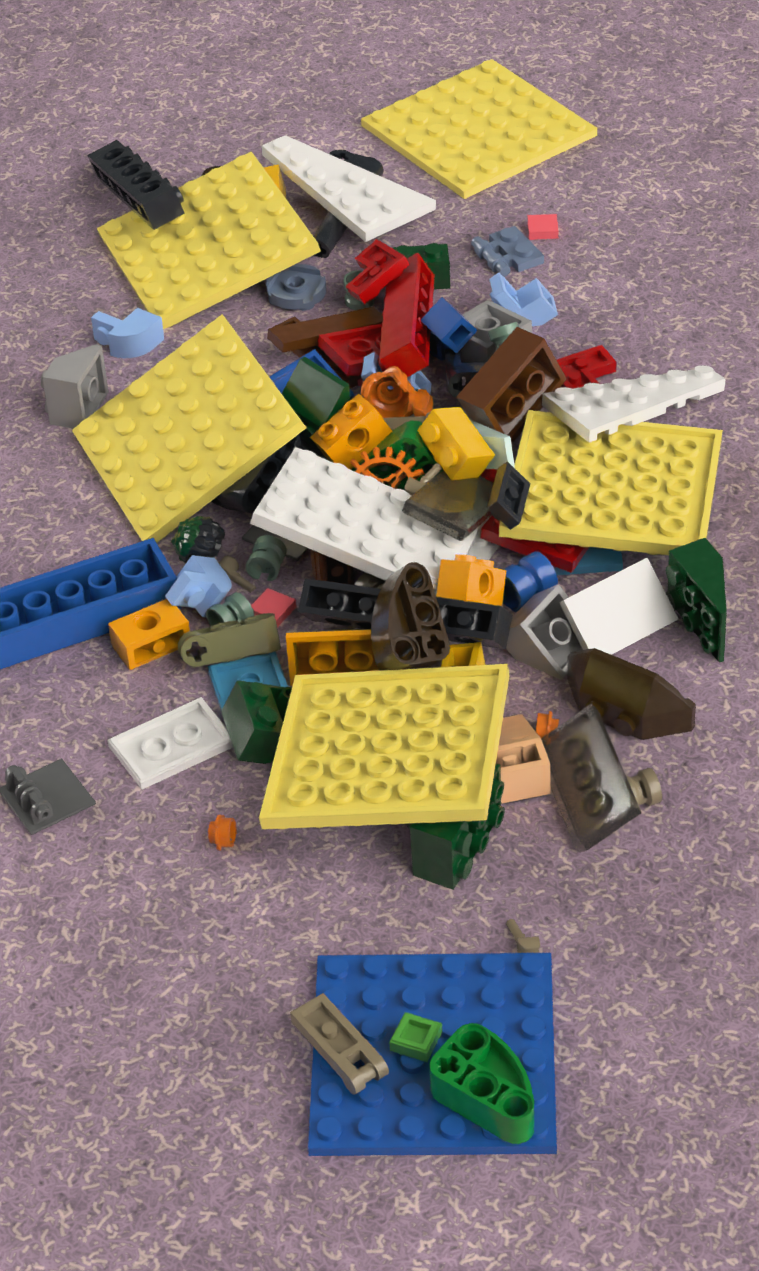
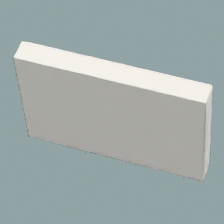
(619, 609)
(171, 743)

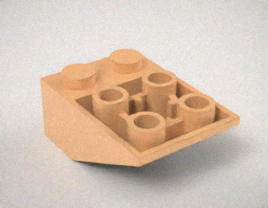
(522, 761)

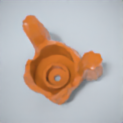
(399, 401)

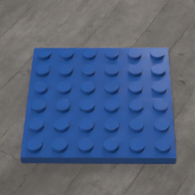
(398, 1113)

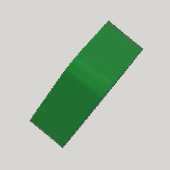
(408, 440)
(484, 1083)

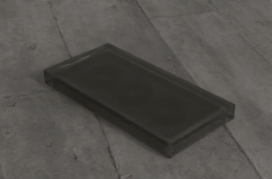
(451, 506)
(588, 779)

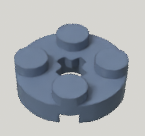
(283, 291)

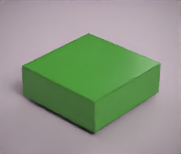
(415, 1037)

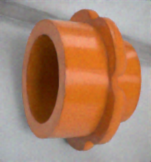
(545, 724)
(221, 831)

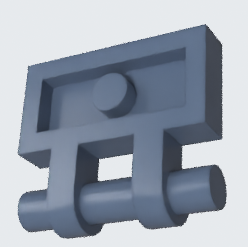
(514, 251)

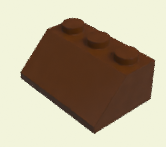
(512, 383)

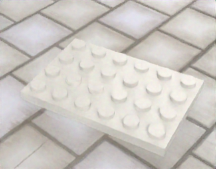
(351, 518)

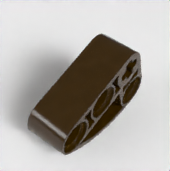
(398, 630)

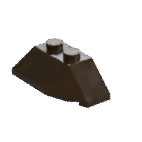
(628, 695)

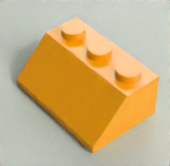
(329, 652)

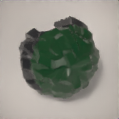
(198, 537)

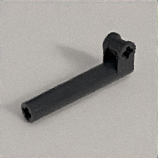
(331, 227)

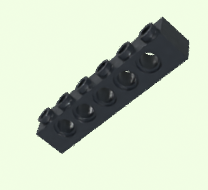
(137, 184)
(355, 605)

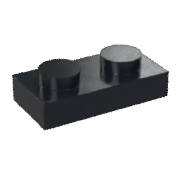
(508, 496)

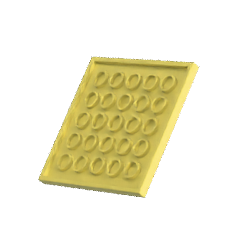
(478, 128)
(227, 240)
(187, 430)
(623, 492)
(387, 748)

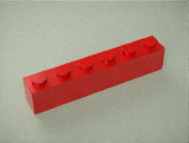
(404, 335)

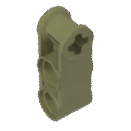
(231, 640)

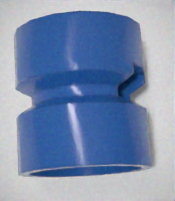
(527, 578)

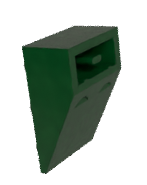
(698, 593)
(255, 719)
(446, 849)

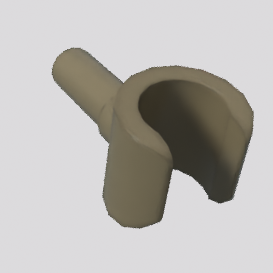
(413, 485)
(231, 567)
(524, 944)

